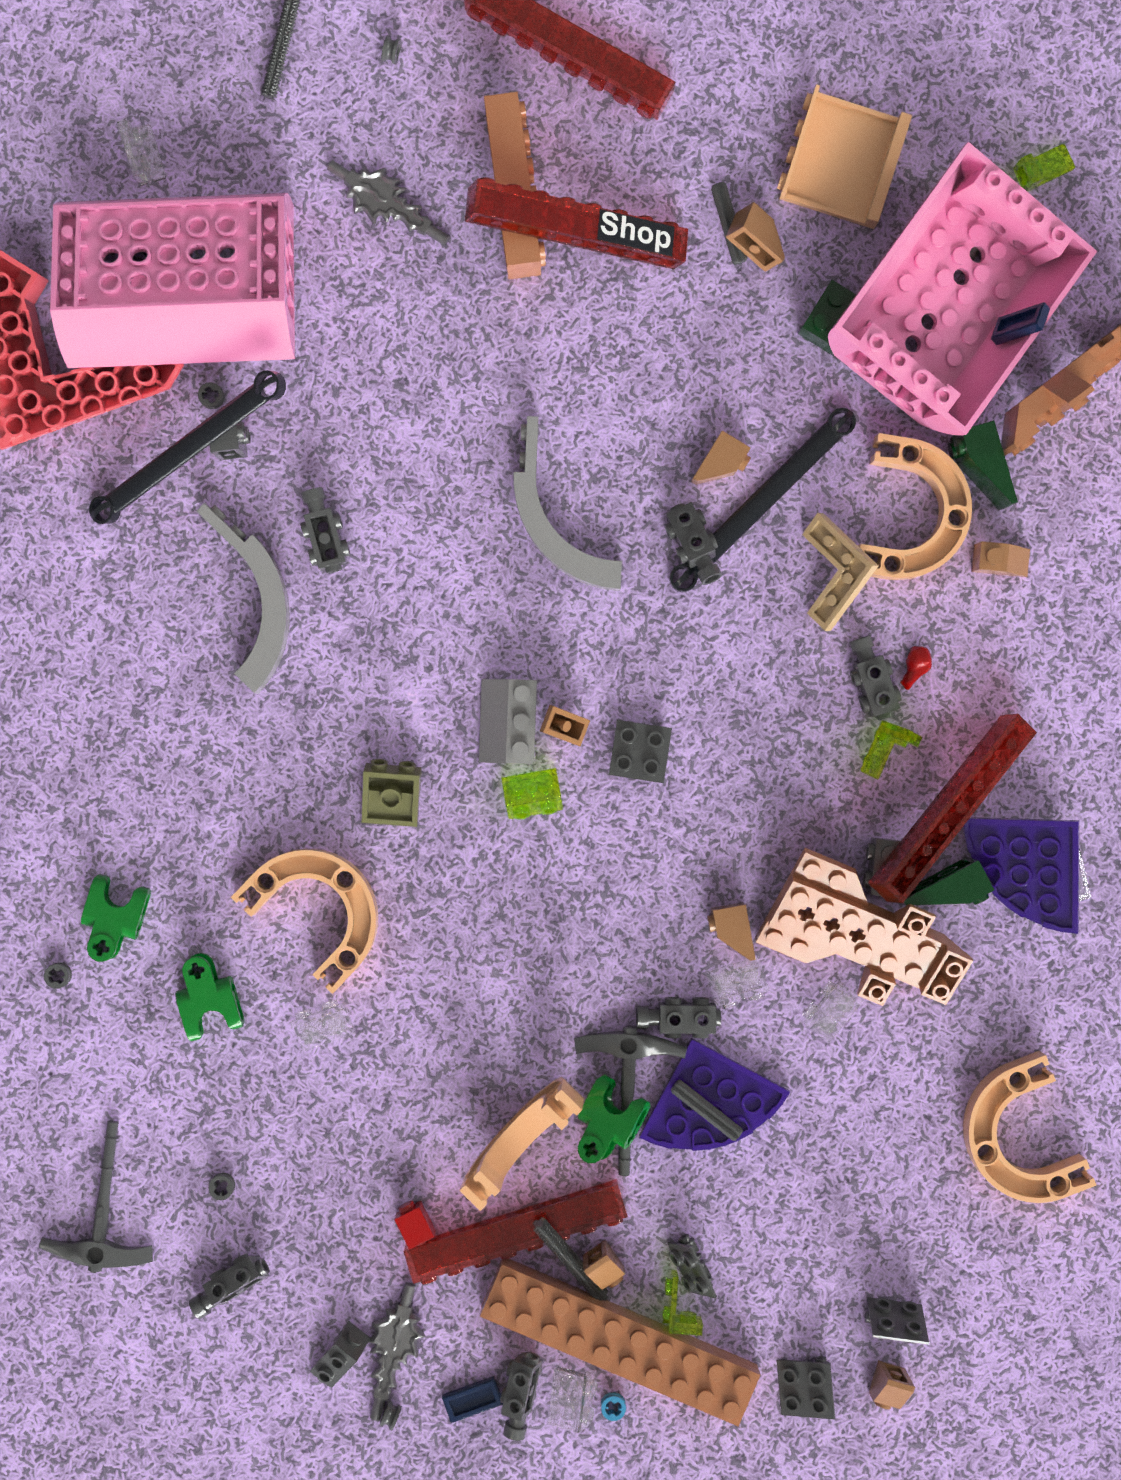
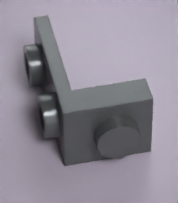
(341, 1355)

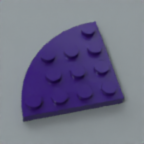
(1031, 866)
(724, 1083)

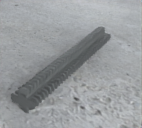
(280, 45)
(567, 1257)

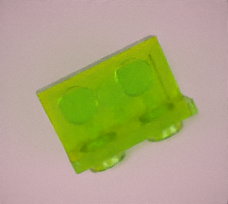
(532, 794)

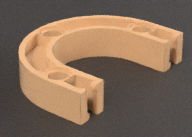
(952, 496)
(325, 867)
(549, 1106)
(981, 1125)

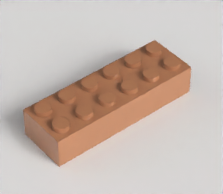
(510, 164)

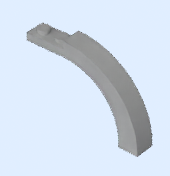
(565, 557)
(275, 603)

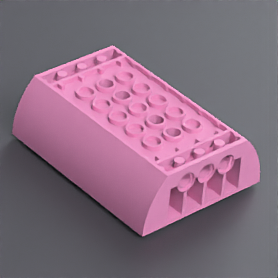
(170, 303)
(956, 365)

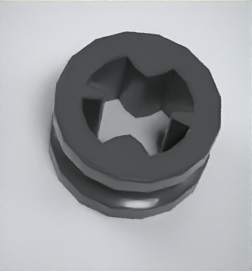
(391, 49)
(202, 391)
(57, 984)
(213, 1185)
(390, 1415)

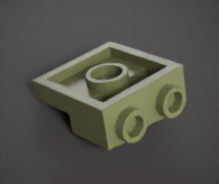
(391, 793)

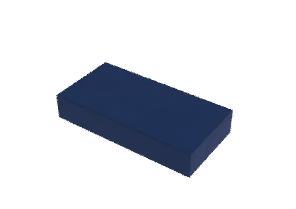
(1020, 323)
(472, 1399)

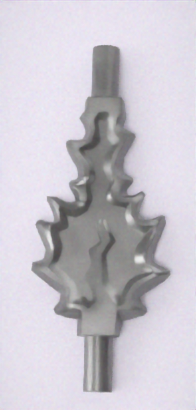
(379, 196)
(394, 1340)

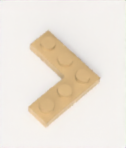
(853, 570)

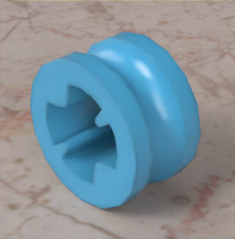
(611, 1414)

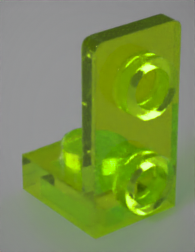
(1043, 168)
(881, 747)
(685, 1323)

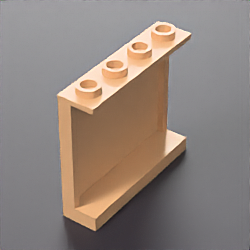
(843, 159)

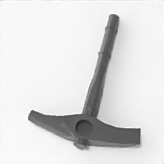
(628, 1046)
(98, 1251)

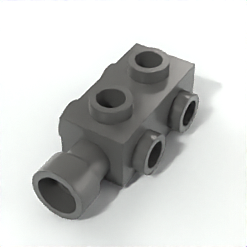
(688, 534)
(323, 540)
(873, 687)
(688, 1017)
(227, 1282)
(520, 1385)

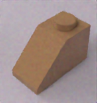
(756, 236)
(723, 459)
(1000, 559)
(564, 725)
(733, 928)
(603, 1266)
(890, 1386)

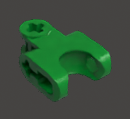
(111, 921)
(206, 994)
(607, 1123)

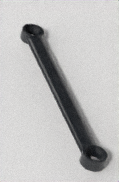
(187, 447)
(771, 491)

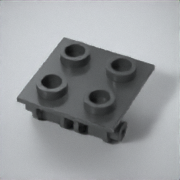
(640, 751)
(695, 1273)
(896, 1320)
(806, 1388)

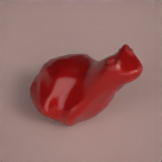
(917, 663)

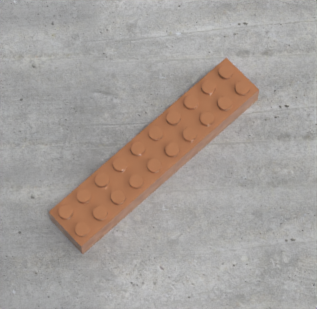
(620, 1341)

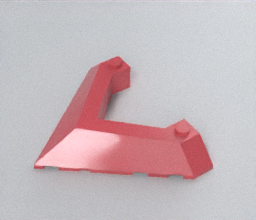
(33, 398)

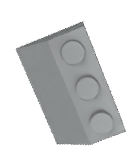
(507, 721)

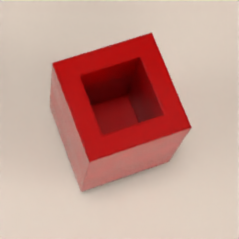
(414, 1223)

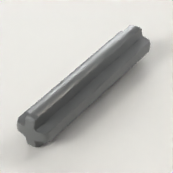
(726, 215)
(706, 1110)

